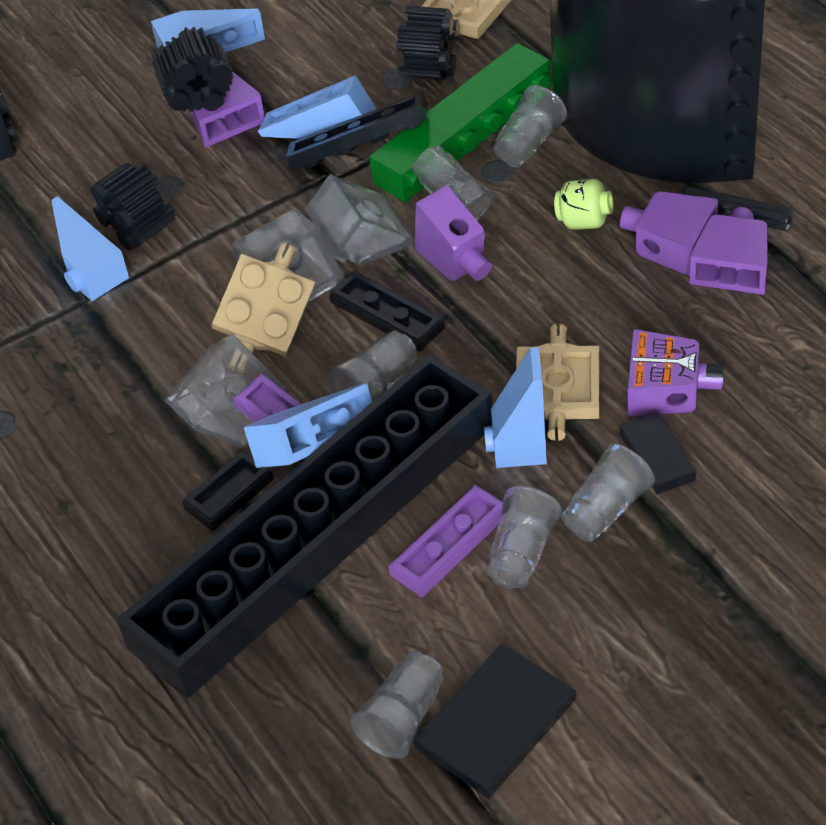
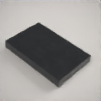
(495, 720)

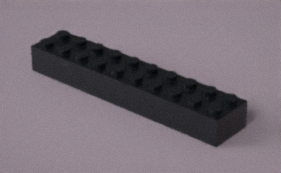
(305, 525)

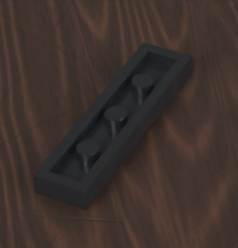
(367, 127)

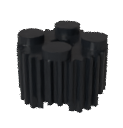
(428, 43)
(193, 71)
(131, 204)

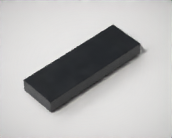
(386, 309)

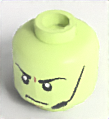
(583, 204)

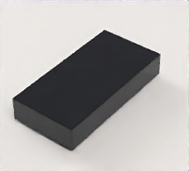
(660, 450)
(227, 490)

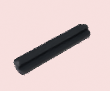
(773, 215)

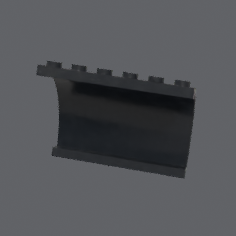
(661, 84)

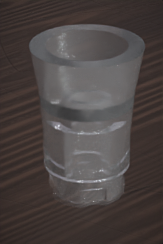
(529, 125)
(438, 169)
(376, 365)
(607, 492)
(521, 535)
(399, 705)

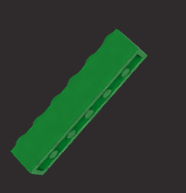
(460, 119)

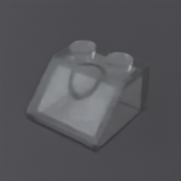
(356, 222)
(311, 256)
(208, 390)

